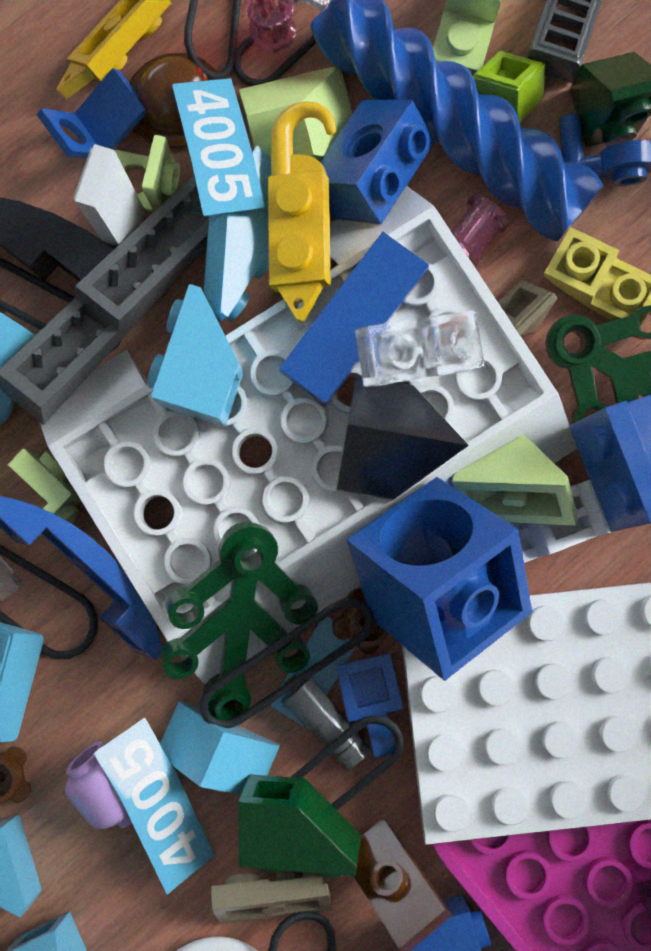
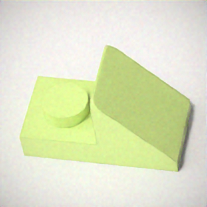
(466, 32)

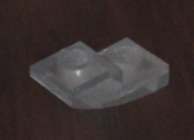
(419, 348)

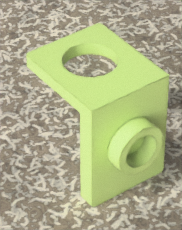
(160, 175)

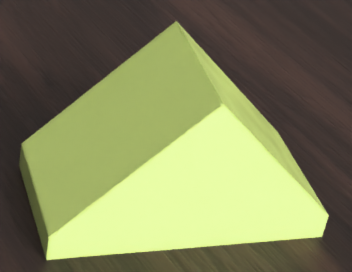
(519, 485)

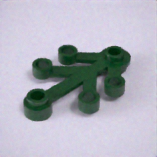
(627, 375)
(237, 615)

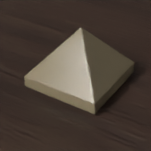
(527, 306)

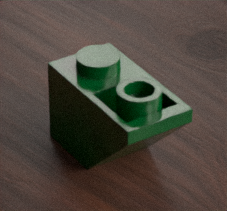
(612, 98)
(293, 828)

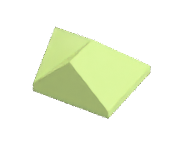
(266, 101)

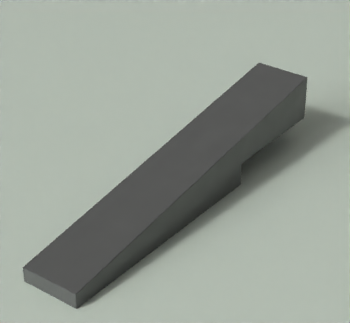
(107, 305)

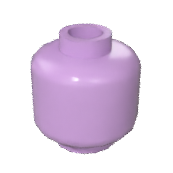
(93, 793)

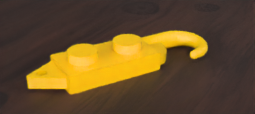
(110, 42)
(298, 213)

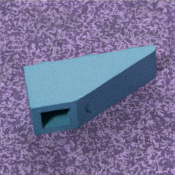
(237, 250)

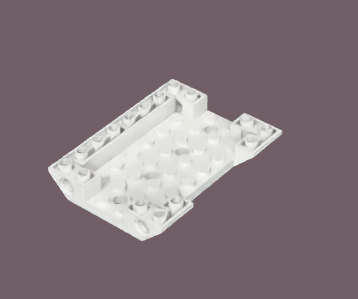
(129, 449)

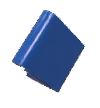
(618, 460)

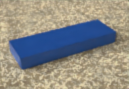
(365, 299)

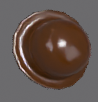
(155, 91)

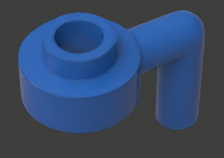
(623, 162)

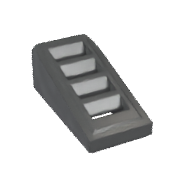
(561, 61)

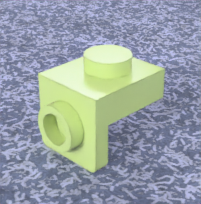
(49, 481)

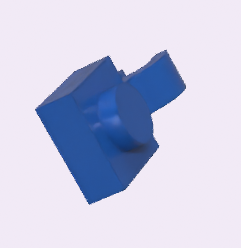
(369, 690)

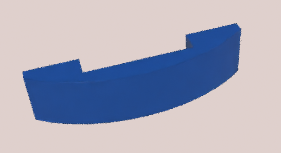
(127, 612)

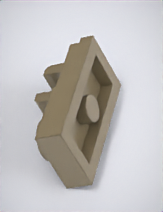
(251, 899)

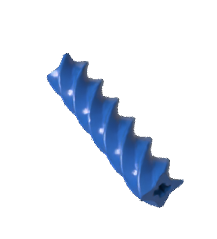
(474, 130)

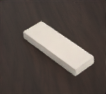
(108, 197)

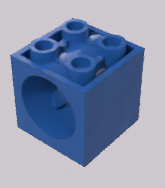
(442, 576)

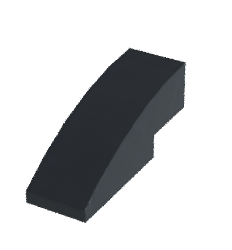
(48, 241)

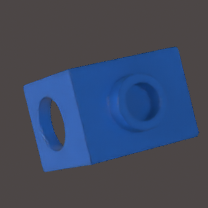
(101, 119)

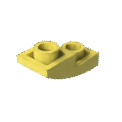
(598, 279)

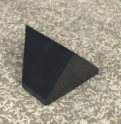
(393, 440)

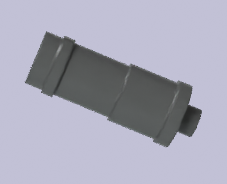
(321, 718)

